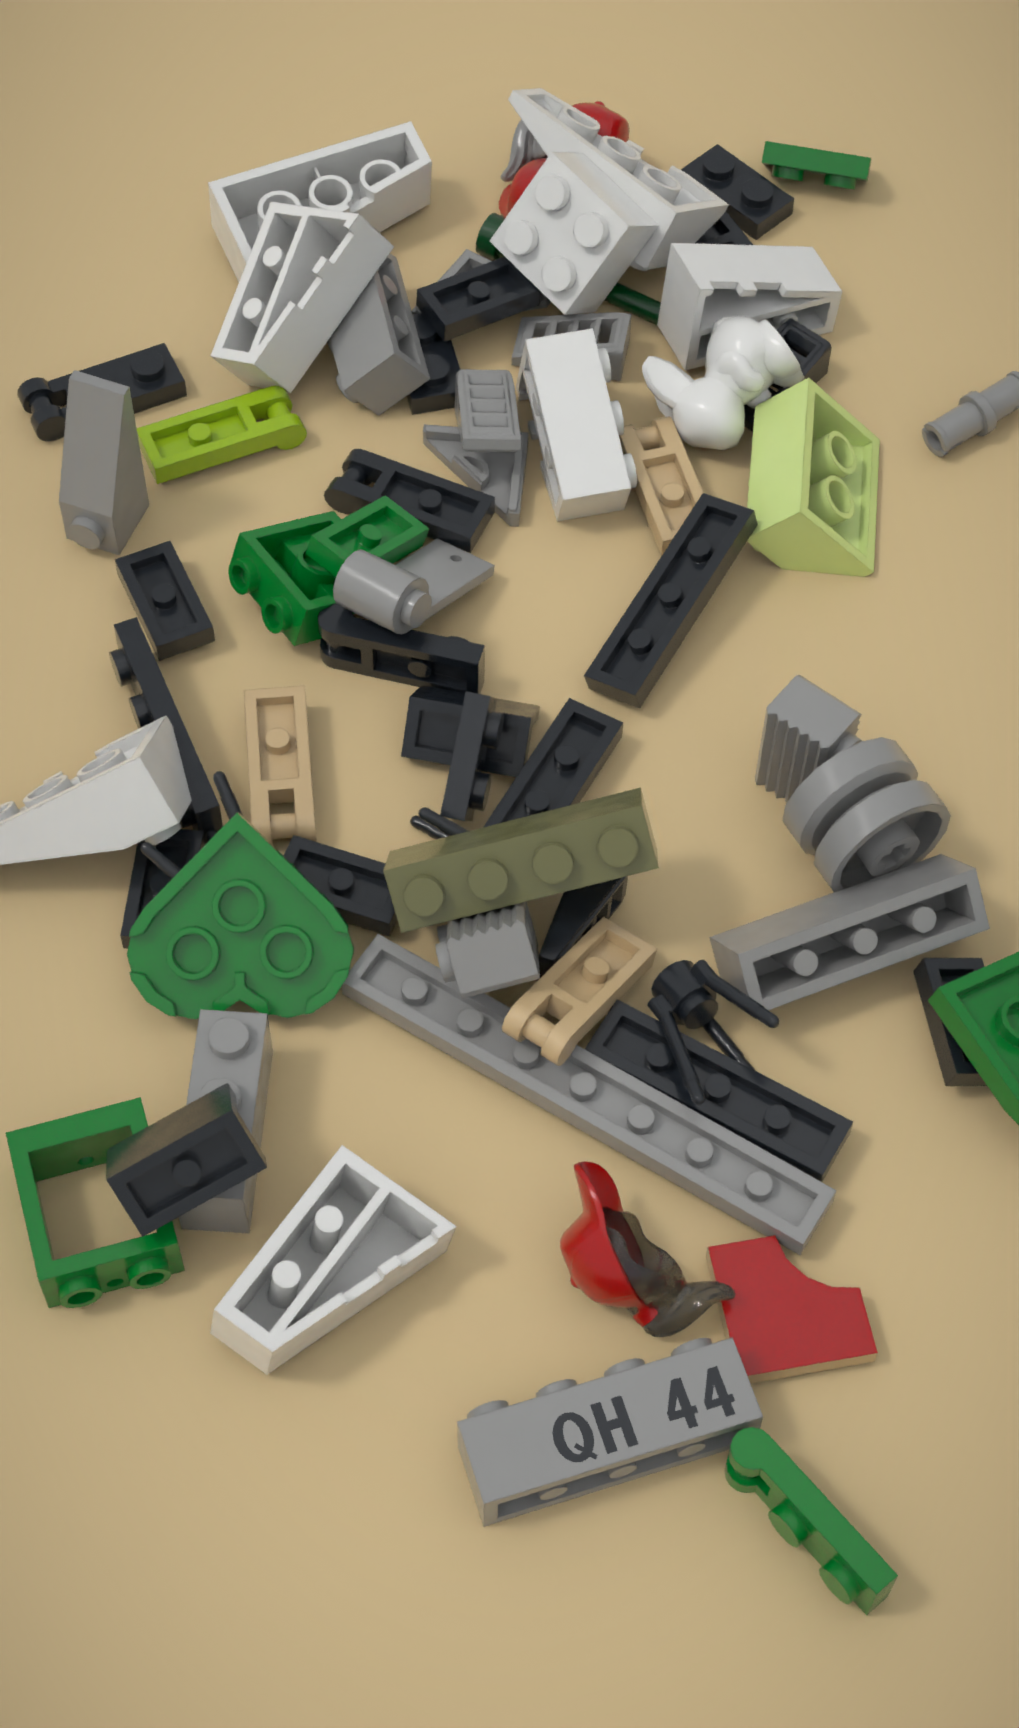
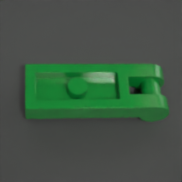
(808, 1518)

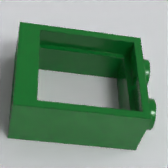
(71, 1146)

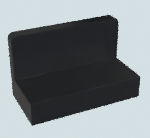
(434, 724)
(183, 1160)

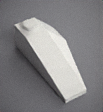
(671, 199)
(115, 801)

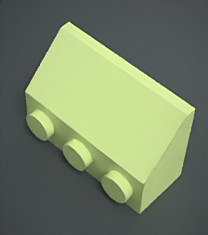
(813, 484)

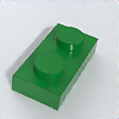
(839, 168)
(377, 528)

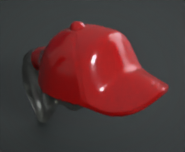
(624, 1269)

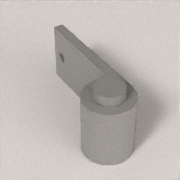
(411, 590)

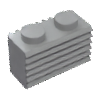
(800, 734)
(489, 950)

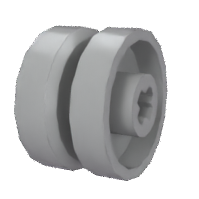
(865, 814)

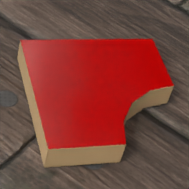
(783, 1318)

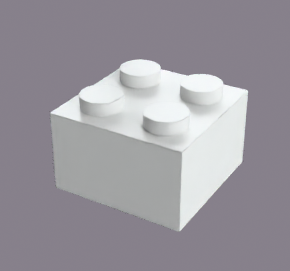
(573, 232)

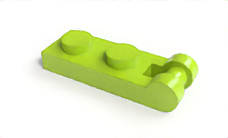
(220, 433)

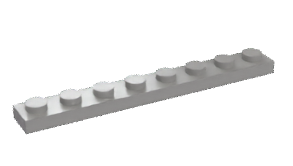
(594, 1098)

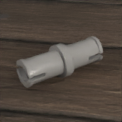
(973, 416)

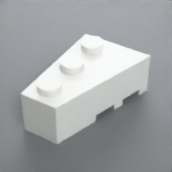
(576, 424)

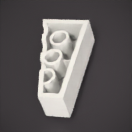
(372, 175)

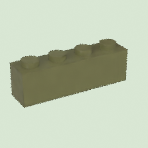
(521, 860)

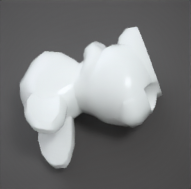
(740, 367)

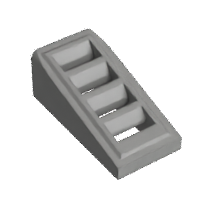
(609, 328)
(487, 411)

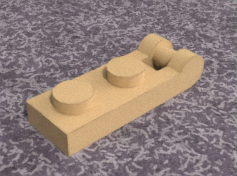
(664, 477)
(279, 761)
(579, 989)

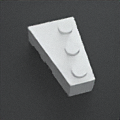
(742, 281)
(296, 291)
(327, 1261)

